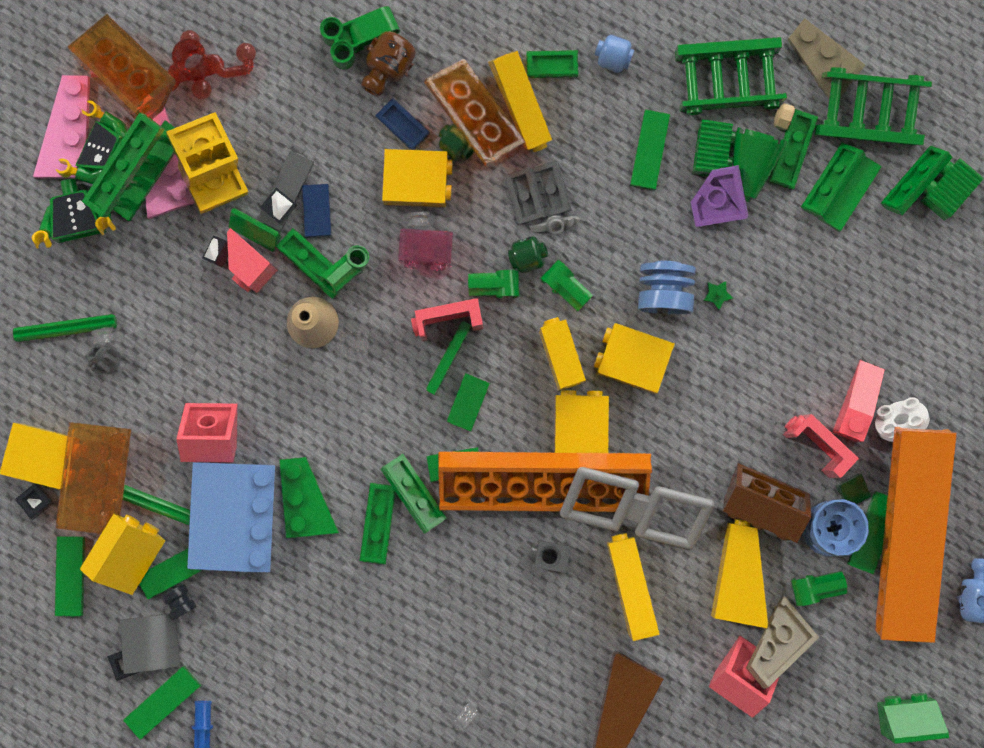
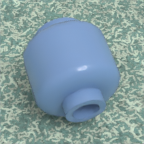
(614, 53)

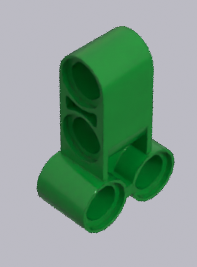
(357, 33)

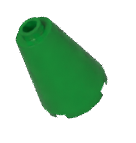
(756, 157)

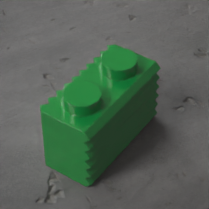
(713, 147)
(951, 189)

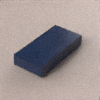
(402, 124)
(317, 210)

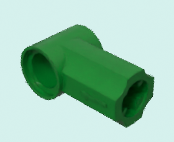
(344, 270)
(562, 281)
(494, 284)
(813, 588)

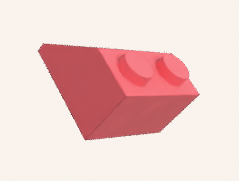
(249, 267)
(208, 432)
(737, 684)

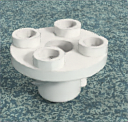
(901, 414)

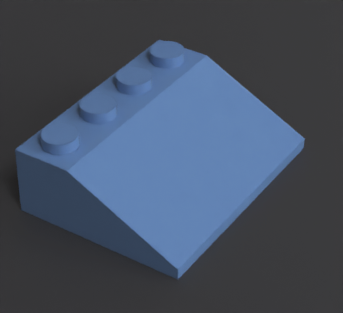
(231, 517)

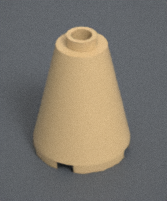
(320, 326)

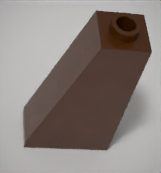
(625, 701)

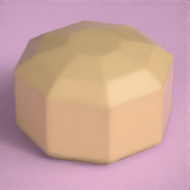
(783, 116)

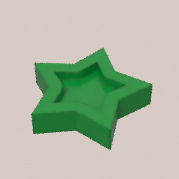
(717, 294)

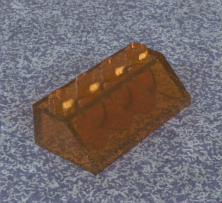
(123, 68)
(475, 112)
(92, 477)

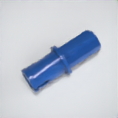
(202, 724)

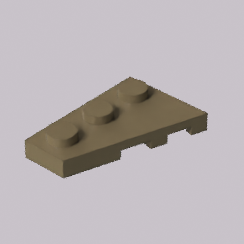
(822, 53)
(780, 644)

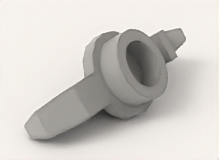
(555, 224)

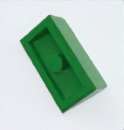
(254, 230)
(468, 402)

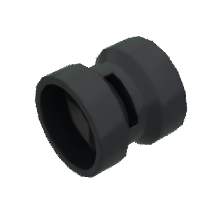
(178, 601)

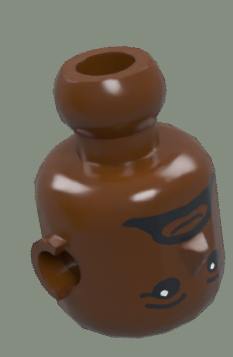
(389, 60)

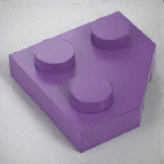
(720, 198)

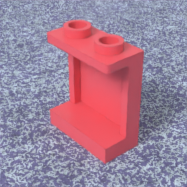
(446, 313)
(841, 456)

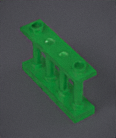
(715, 53)
(882, 131)
(132, 169)

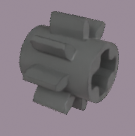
(103, 359)

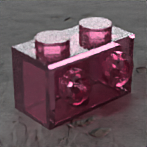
(425, 248)

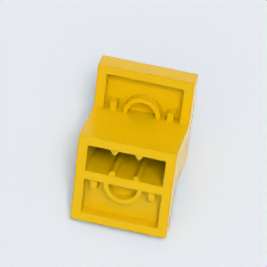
(207, 162)

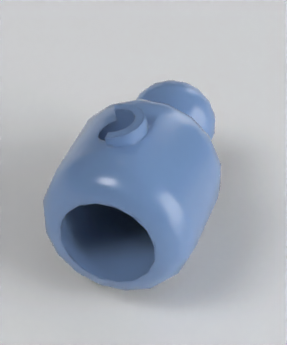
(972, 594)

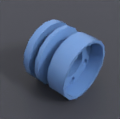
(666, 287)
(849, 533)

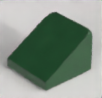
(854, 489)

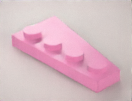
(66, 128)
(170, 189)

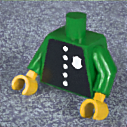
(98, 148)
(70, 218)

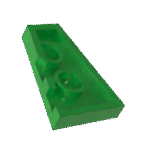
(303, 501)

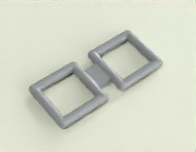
(636, 508)

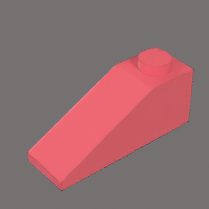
(859, 403)

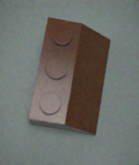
(767, 503)

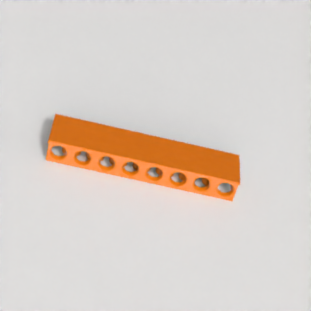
(535, 476)
(915, 534)

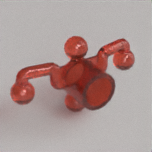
(209, 64)

